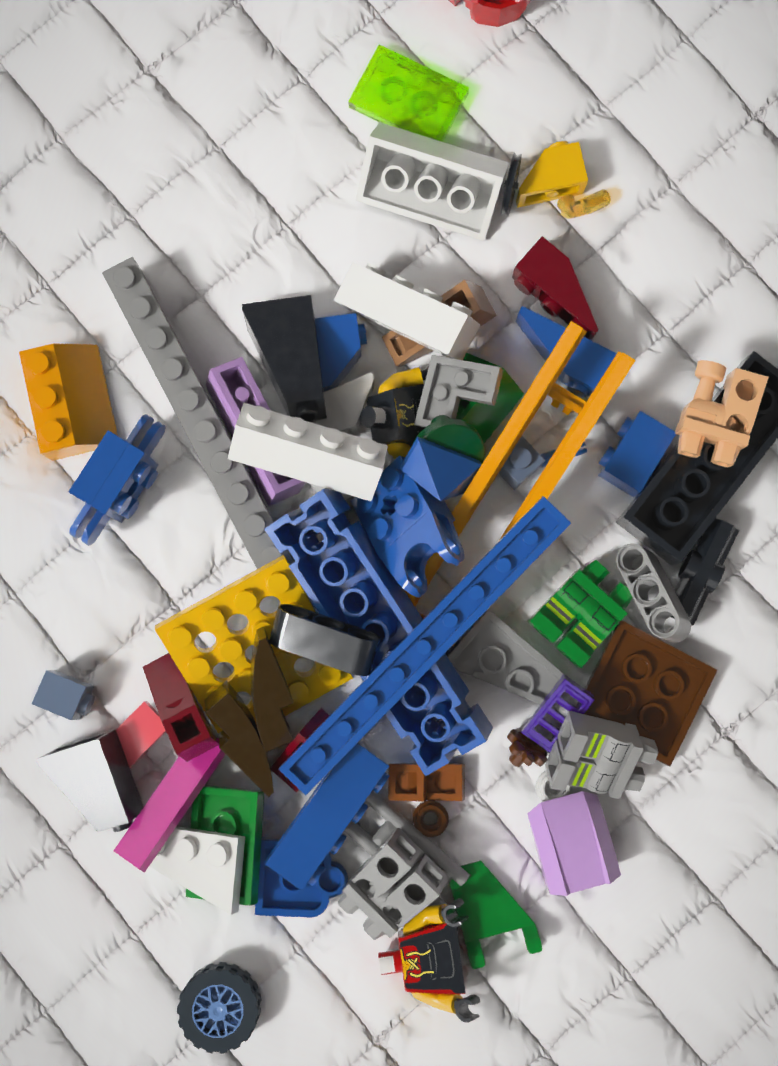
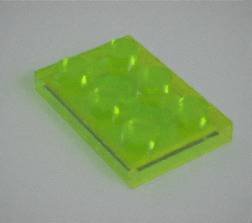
(408, 95)

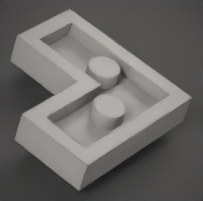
(453, 380)

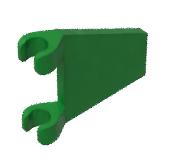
(490, 912)

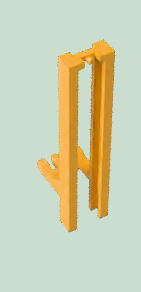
(542, 386)

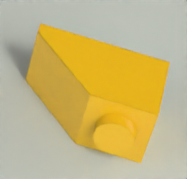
(555, 174)

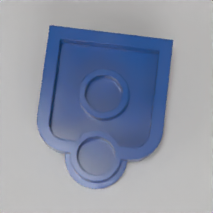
(283, 899)

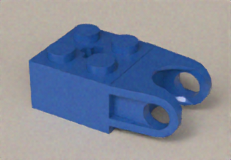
(408, 528)

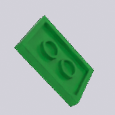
(233, 813)

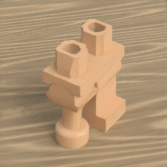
(723, 423)

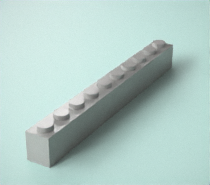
(193, 409)

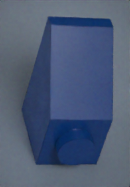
(338, 346)

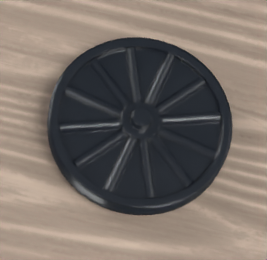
(511, 184)

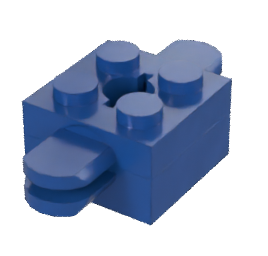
(115, 478)

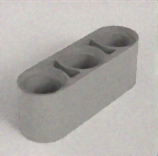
(666, 602)

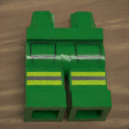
(594, 610)

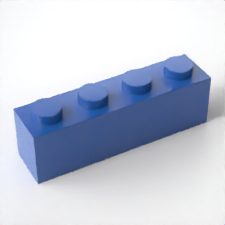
(326, 815)

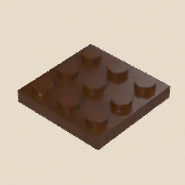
(649, 687)

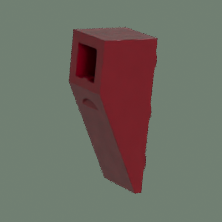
(552, 280)
(179, 709)

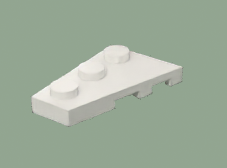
(204, 864)

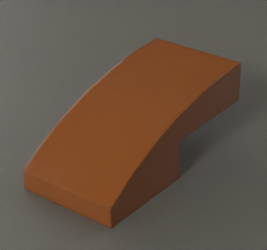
(410, 784)

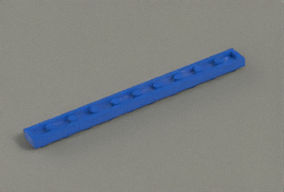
(425, 645)

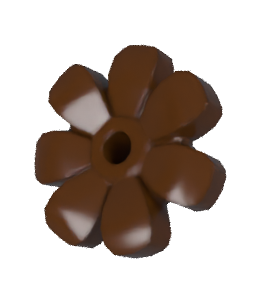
(525, 750)

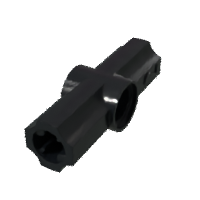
(704, 567)

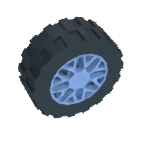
(219, 1007)

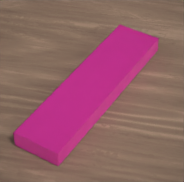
(167, 808)

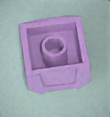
(573, 843)

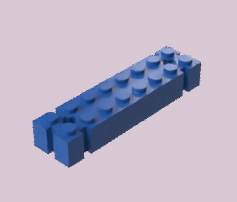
(356, 587)

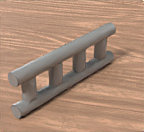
(393, 821)

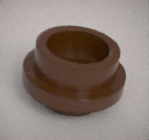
(434, 829)

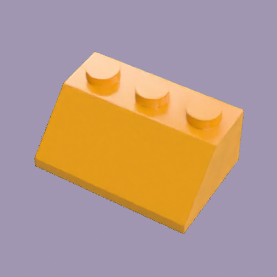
(67, 398)

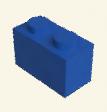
(636, 454)

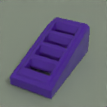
(563, 685)

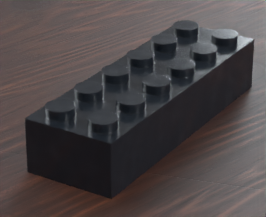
(692, 491)

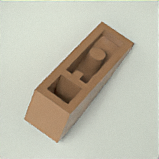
(465, 293)

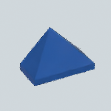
(439, 469)

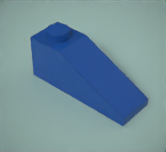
(585, 365)

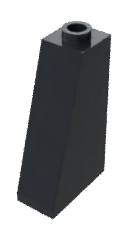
(289, 351)

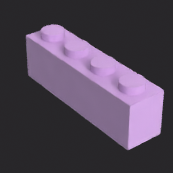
(229, 388)

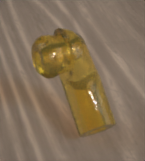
(584, 206)

